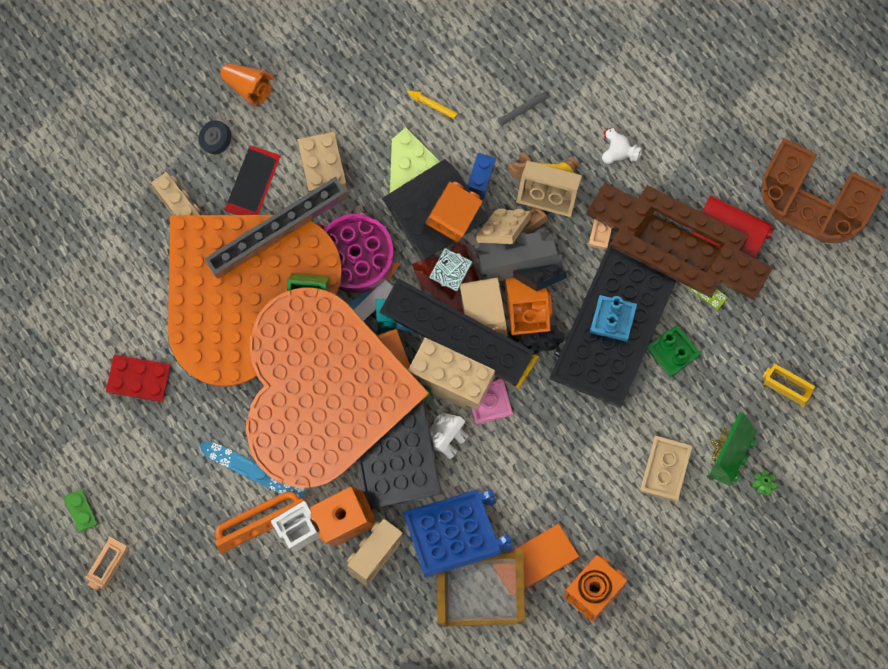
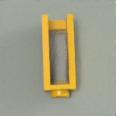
(788, 384)

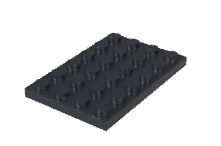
(401, 463)

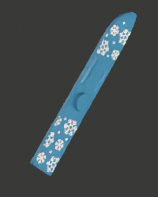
(246, 467)

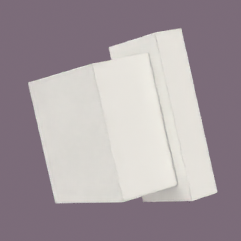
(296, 527)

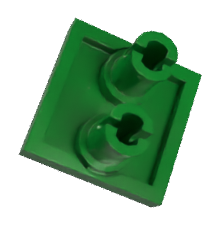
(673, 351)

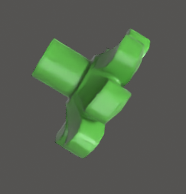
(764, 483)

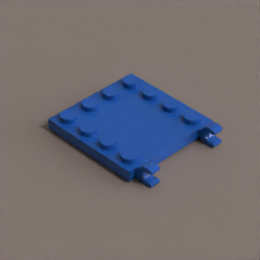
(454, 532)

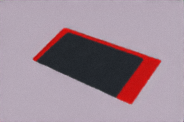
(252, 182)

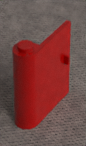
(754, 227)

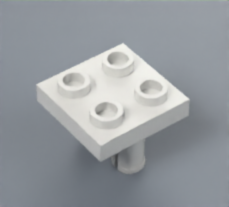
(444, 430)

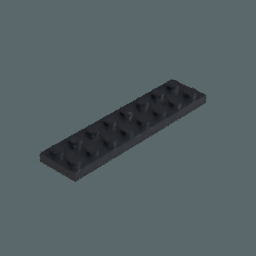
(456, 331)

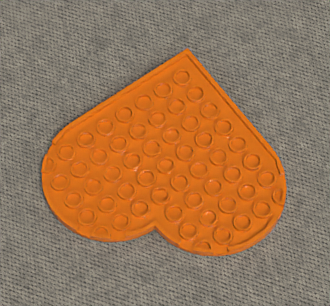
(215, 317)
(324, 390)

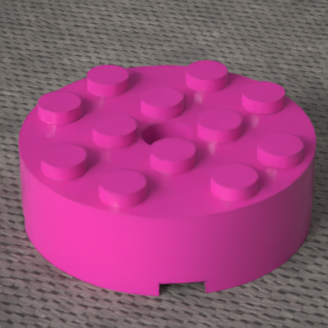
(376, 254)

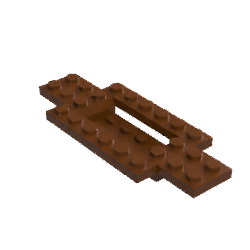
(674, 249)

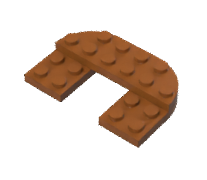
(809, 213)

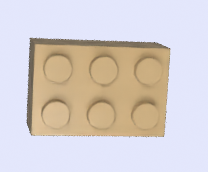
(321, 160)
(548, 188)
(374, 552)

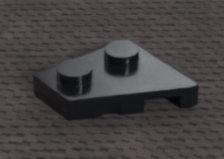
(540, 277)

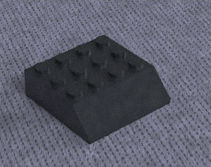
(415, 201)

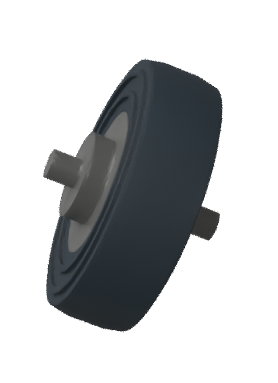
(214, 137)

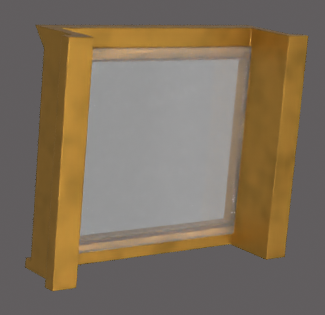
(483, 592)

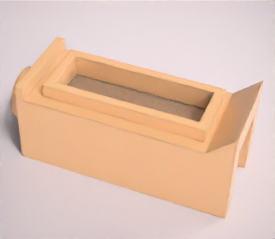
(106, 564)

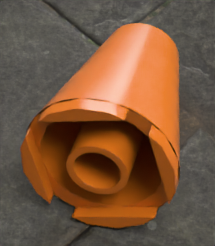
(248, 82)

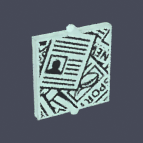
(450, 270)

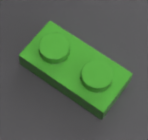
(80, 511)

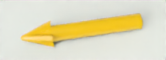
(417, 96)

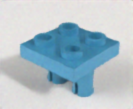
(613, 318)

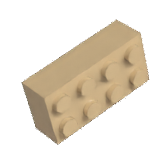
(451, 373)

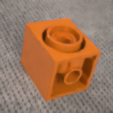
(526, 308)
(343, 516)
(604, 579)

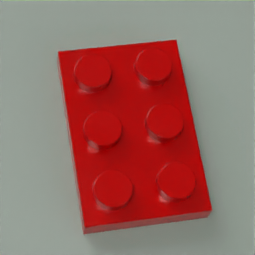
(138, 378)

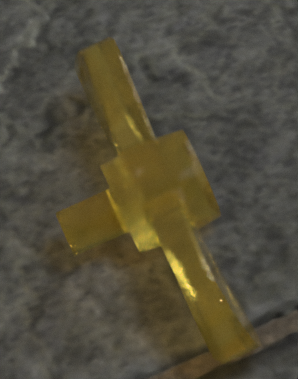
(718, 444)

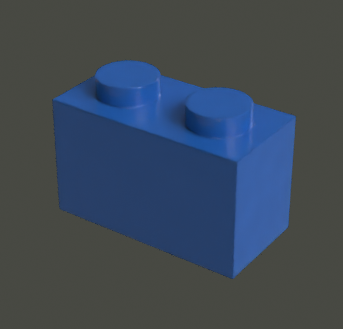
(481, 174)

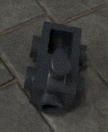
(542, 340)

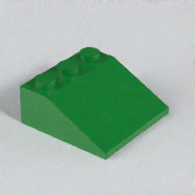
(734, 451)

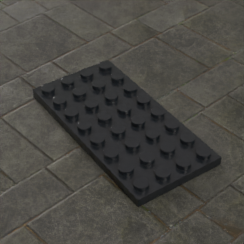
(603, 364)

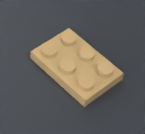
(503, 226)
(666, 468)

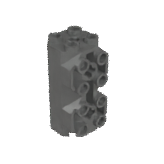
(526, 252)

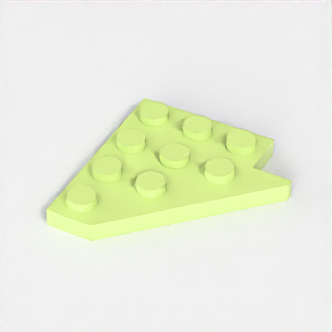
(408, 159)

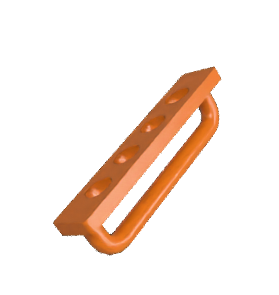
(256, 528)

